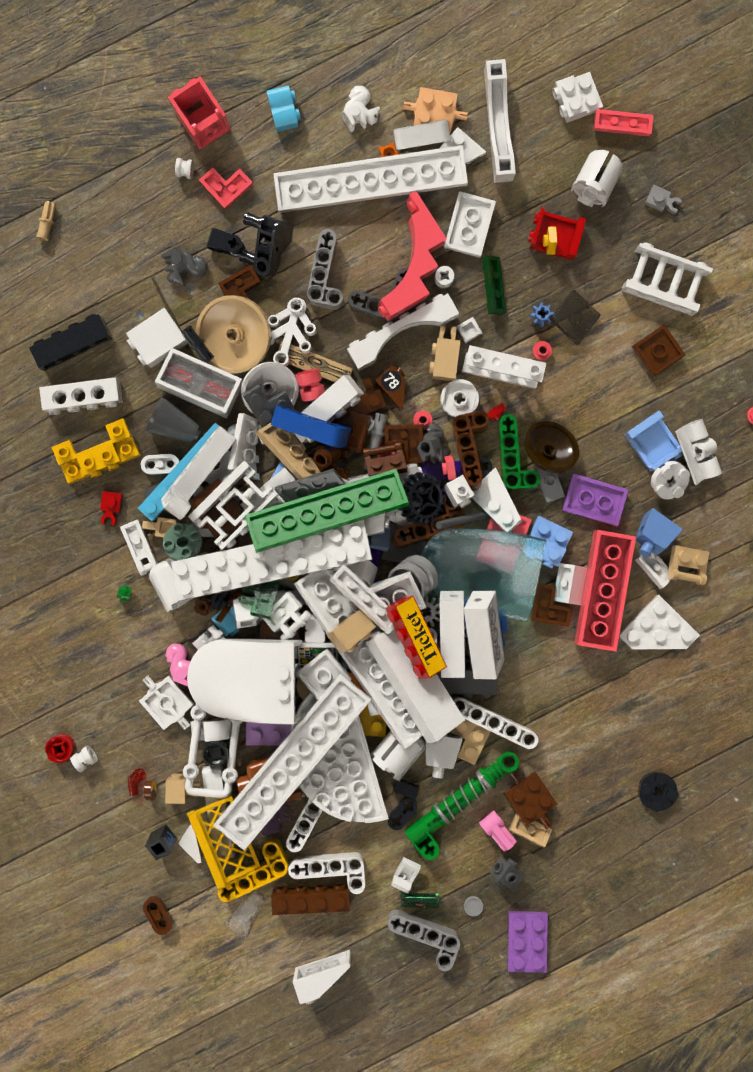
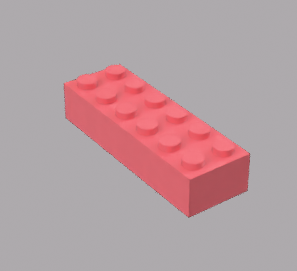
(605, 590)

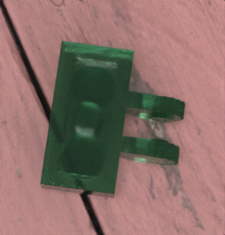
(264, 598)

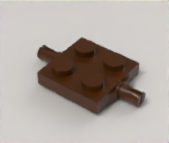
(530, 799)

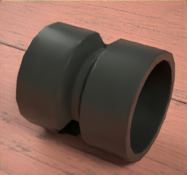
(216, 753)

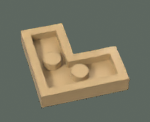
(474, 740)

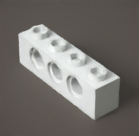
(51, 394)

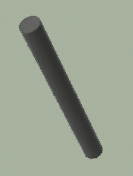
(461, 520)

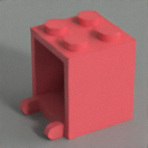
(206, 122)

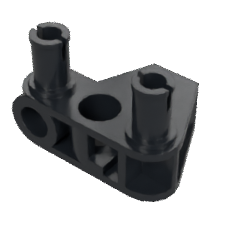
(276, 237)

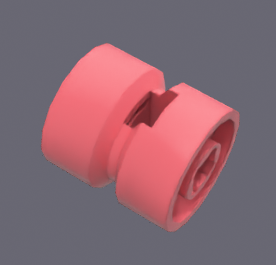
(310, 384)

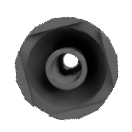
(172, 423)

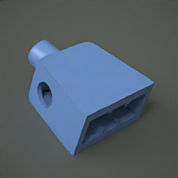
(656, 533)

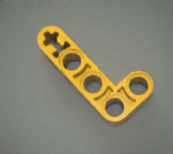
(255, 880)

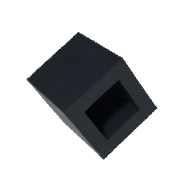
(161, 842)

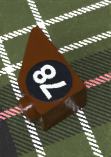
(393, 385)

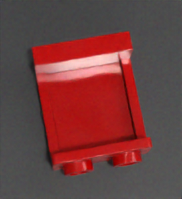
(568, 233)

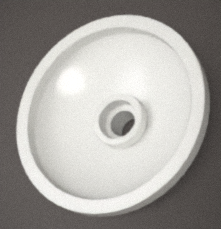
(276, 375)

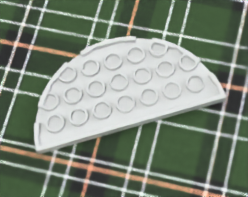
(345, 776)

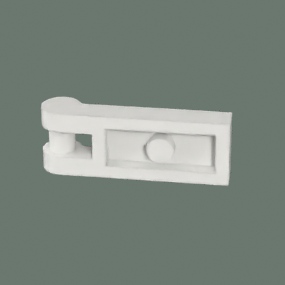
(139, 546)

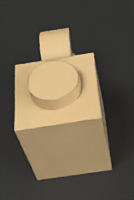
(176, 790)

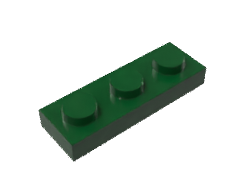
(494, 285)

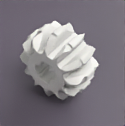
(433, 611)

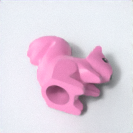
(176, 655)

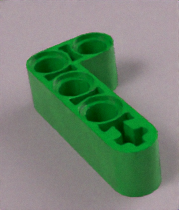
(513, 452)

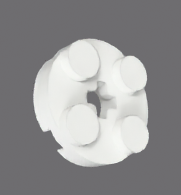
(455, 388)
(677, 486)

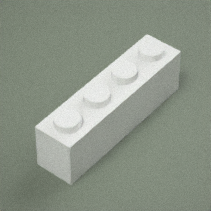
(333, 402)

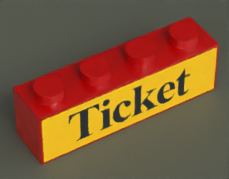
(415, 637)

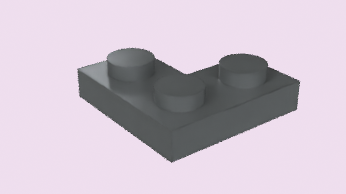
(262, 407)

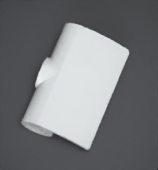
(698, 451)

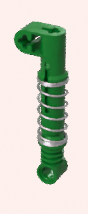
(455, 803)

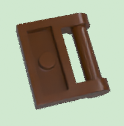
(385, 463)

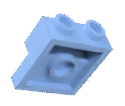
(556, 537)

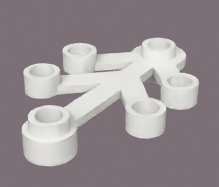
(291, 329)

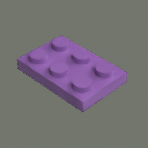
(595, 500)
(527, 941)

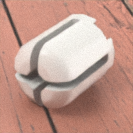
(595, 192)
(164, 585)
(393, 758)

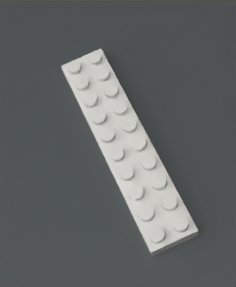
(370, 179)
(245, 567)
(332, 608)
(292, 761)

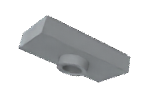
(549, 485)

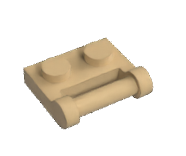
(691, 559)

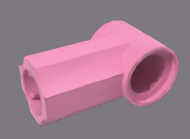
(495, 827)

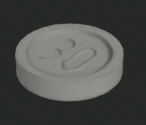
(473, 906)

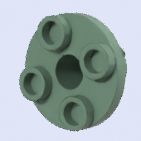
(182, 541)

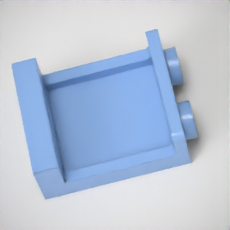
(654, 442)

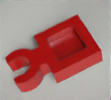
(110, 503)

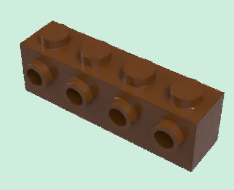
(310, 899)

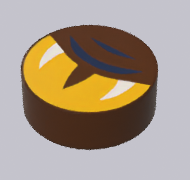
(150, 790)

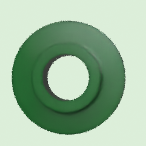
(124, 593)

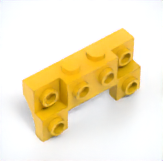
(100, 457)

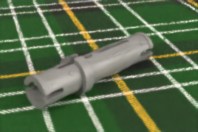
(377, 433)

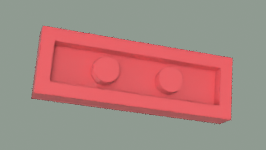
(623, 122)

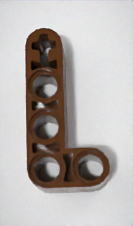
(470, 452)
(429, 530)

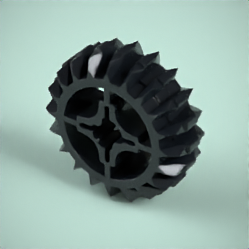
(427, 495)

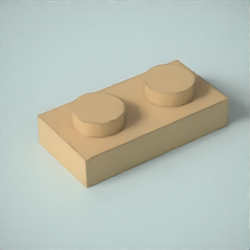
(533, 832)

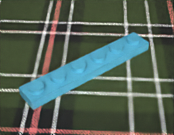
(152, 505)

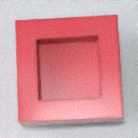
(449, 468)

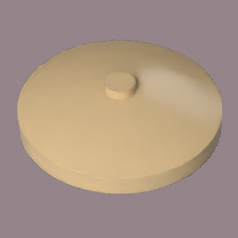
(234, 333)

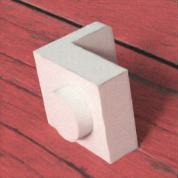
(405, 875)

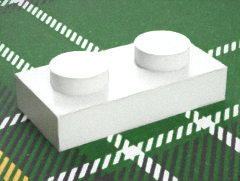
(655, 569)

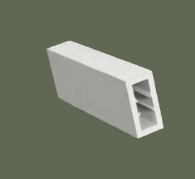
(423, 698)

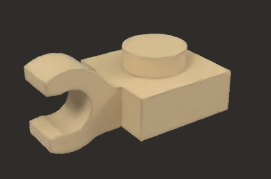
(160, 527)

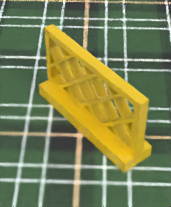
(210, 853)

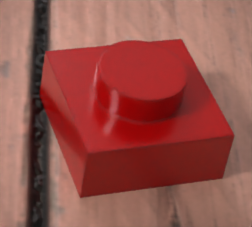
(497, 412)

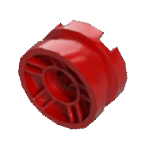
(68, 748)

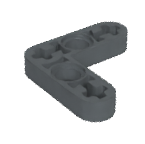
(358, 307)

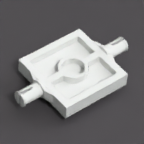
(166, 702)

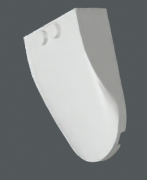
(246, 680)

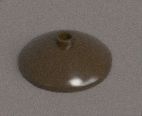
(551, 447)

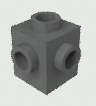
(504, 869)

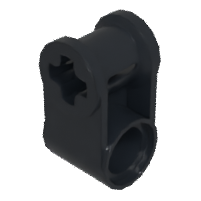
(222, 242)

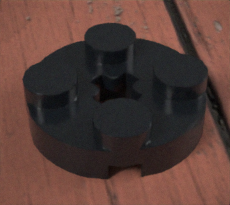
(668, 793)

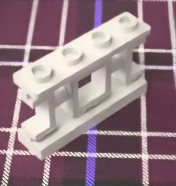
(222, 493)

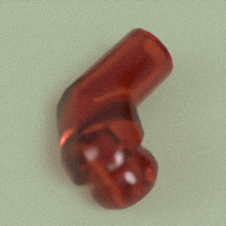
(134, 779)

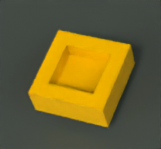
(550, 240)

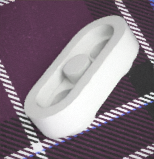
(161, 463)

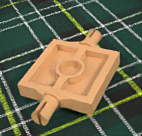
(435, 106)

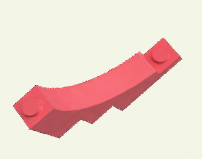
(425, 239)

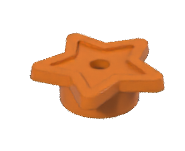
(388, 149)

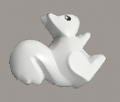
(355, 109)

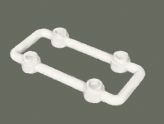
(191, 769)

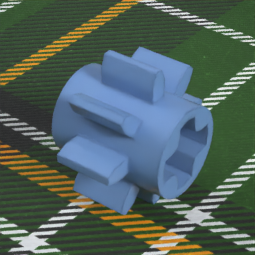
(545, 311)

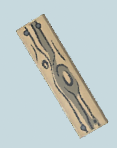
(329, 369)

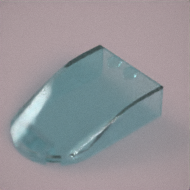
(488, 562)

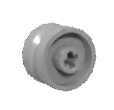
(422, 572)

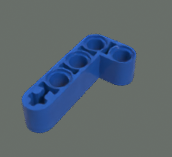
(311, 427)

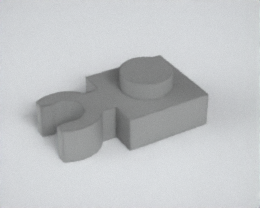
(659, 198)

